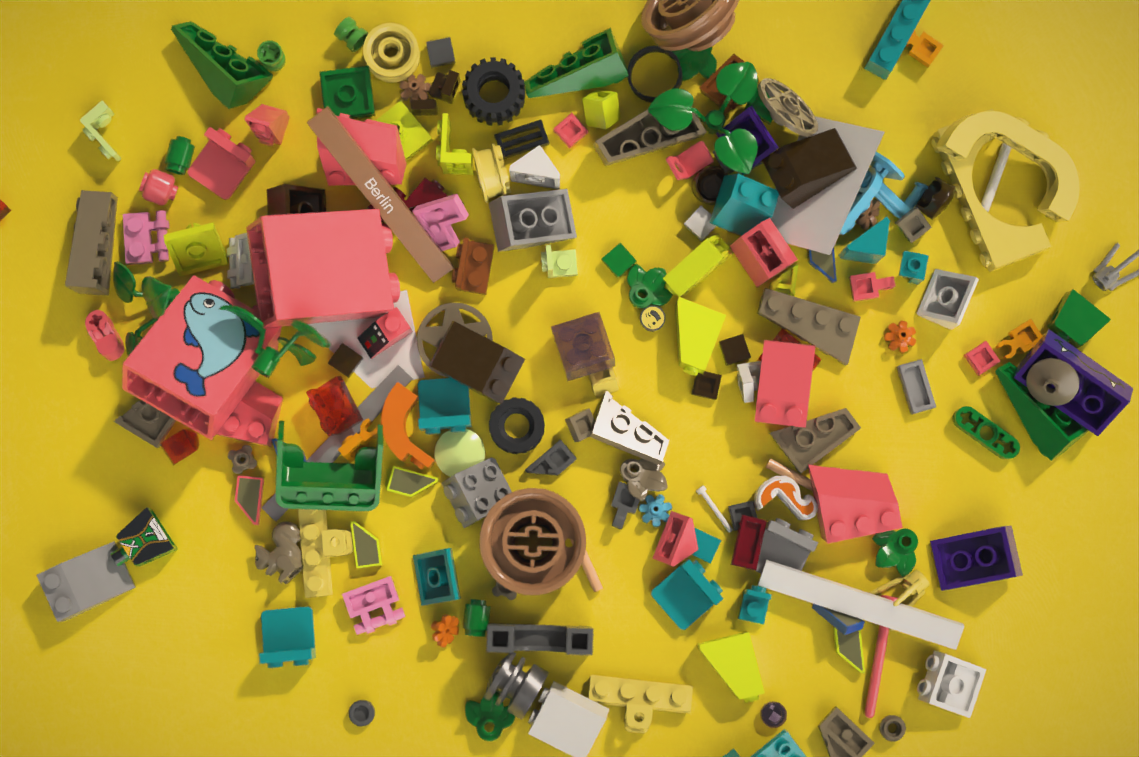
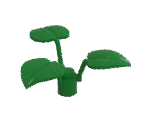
(736, 82)
(157, 297)
(270, 357)

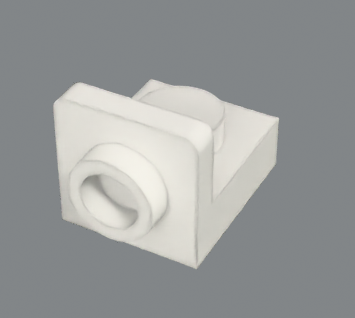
(748, 378)

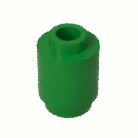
(179, 155)
(476, 618)

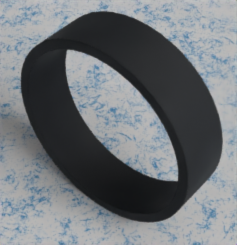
(650, 49)

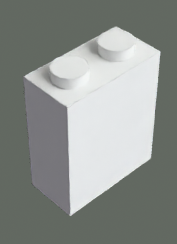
(567, 720)

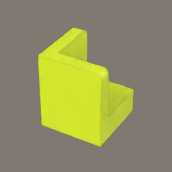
(601, 109)

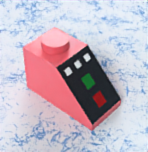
(384, 333)

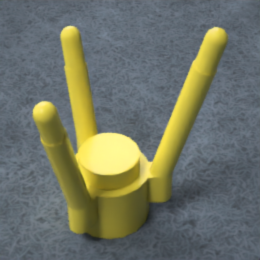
(914, 586)

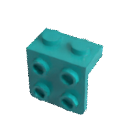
(443, 406)
(687, 594)
(287, 636)

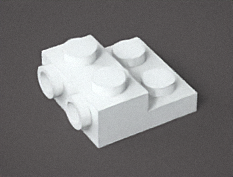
(951, 683)

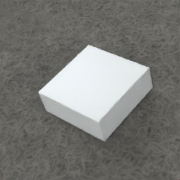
(699, 223)

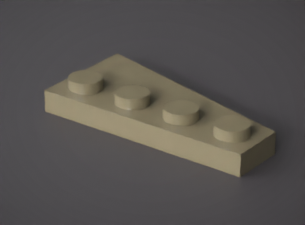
(817, 324)

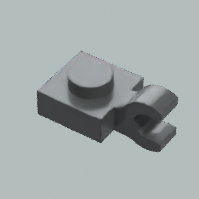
(624, 503)

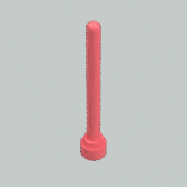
(877, 667)

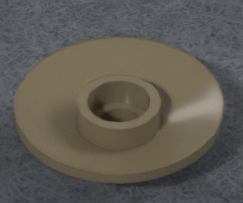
(1052, 372)

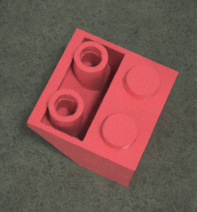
(763, 252)

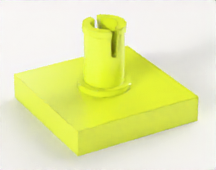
(411, 132)
(196, 248)

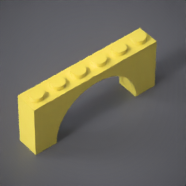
(997, 241)

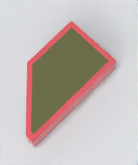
(249, 496)

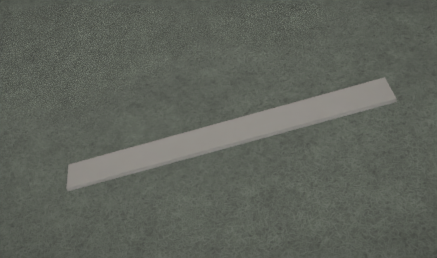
(328, 451)

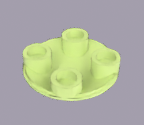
(458, 451)

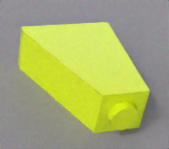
(697, 265)
(696, 334)
(736, 664)

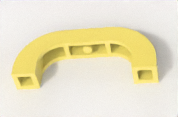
(1056, 163)

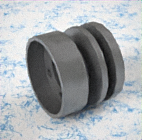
(516, 685)

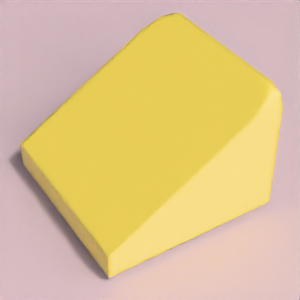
(603, 382)

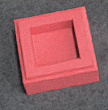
(570, 130)
(982, 358)

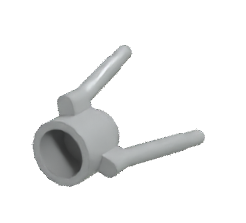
(1107, 277)

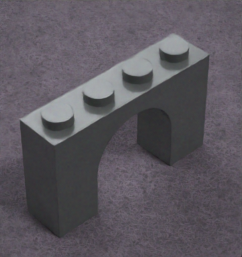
(533, 637)

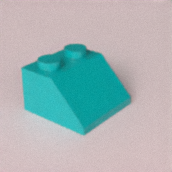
(743, 204)

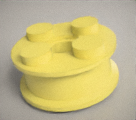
(391, 68)
(491, 172)

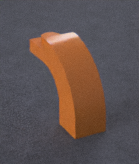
(393, 418)

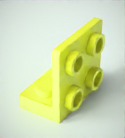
(452, 163)

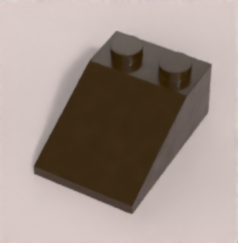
(808, 166)
(477, 362)

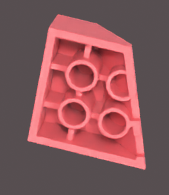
(377, 140)
(254, 417)
(853, 503)

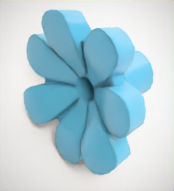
(655, 516)

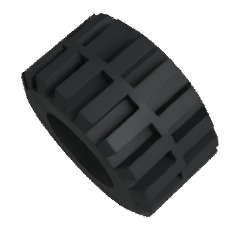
(489, 72)

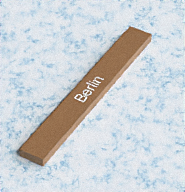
(380, 194)

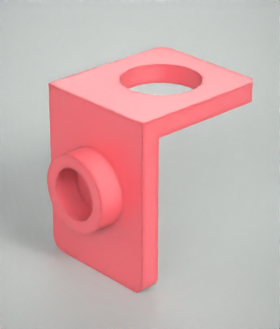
(690, 161)

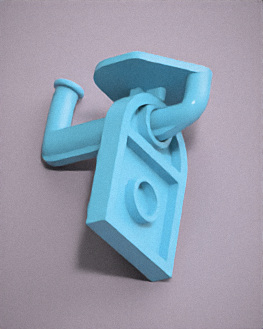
(874, 187)

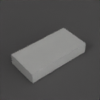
(916, 386)

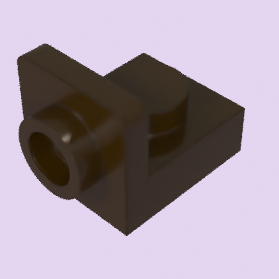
(445, 86)

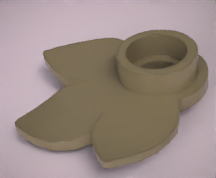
(645, 479)

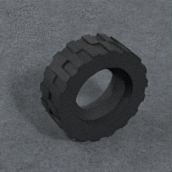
(510, 407)

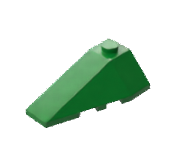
(590, 67)
(225, 72)
(1046, 425)

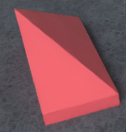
(677, 540)

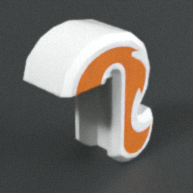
(789, 494)

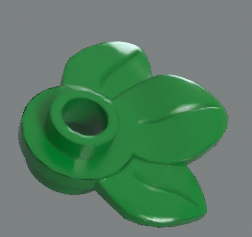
(696, 62)
(649, 283)
(894, 553)
(488, 712)

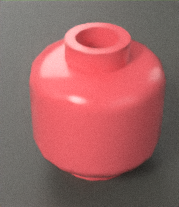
(158, 187)

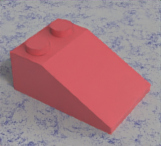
(785, 383)

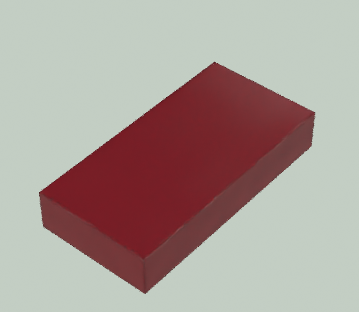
(748, 542)

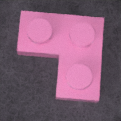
(438, 216)

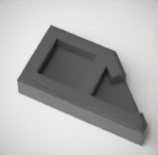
(553, 461)

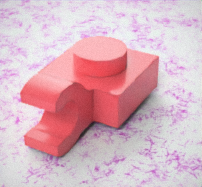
(866, 286)

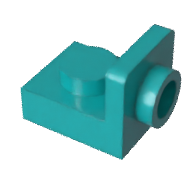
(913, 266)
(754, 604)

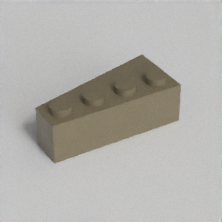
(643, 136)
(92, 243)

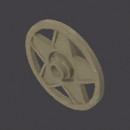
(786, 108)
(435, 334)

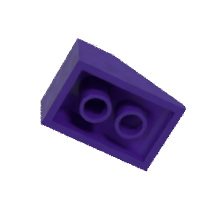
(976, 558)

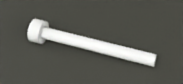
(701, 490)

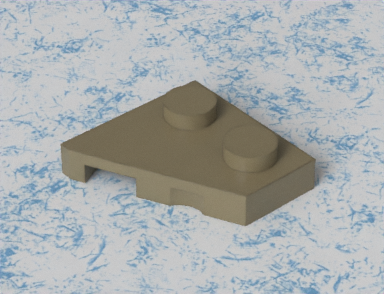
(843, 736)

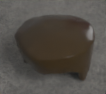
(707, 184)
(936, 198)

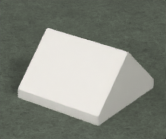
(536, 170)
(947, 298)

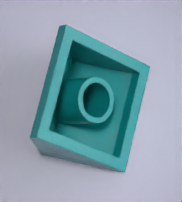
(869, 246)
(436, 576)

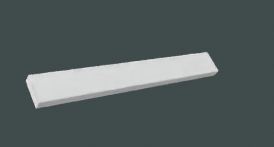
(861, 604)

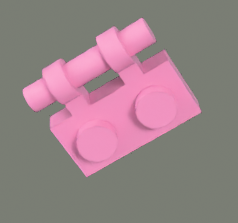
(139, 240)
(371, 597)

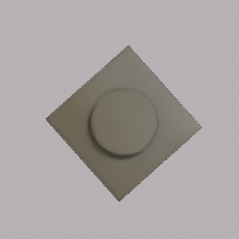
(913, 225)
(580, 424)

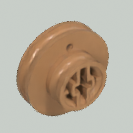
(688, 22)
(502, 527)

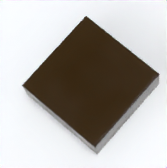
(424, 107)
(734, 349)
(345, 360)
(706, 385)

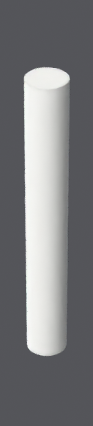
(995, 176)

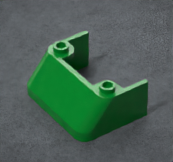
(328, 484)

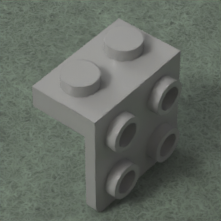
(476, 491)
(785, 545)

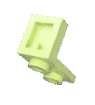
(95, 118)
(559, 263)

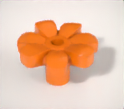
(898, 340)
(445, 630)

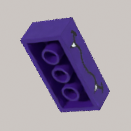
(1100, 392)

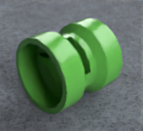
(351, 34)
(268, 51)

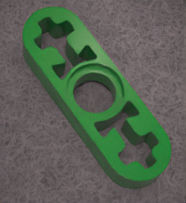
(997, 449)

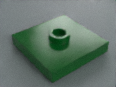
(348, 91)

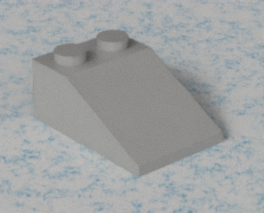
(532, 219)
(84, 582)

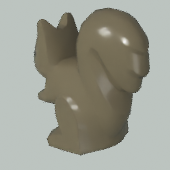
(285, 557)

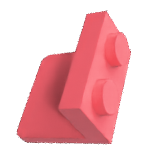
(221, 164)

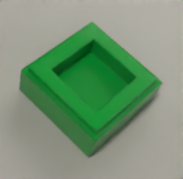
(619, 260)

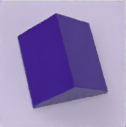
(751, 122)

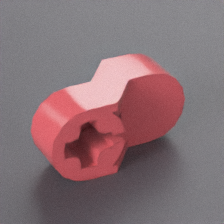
(111, 344)

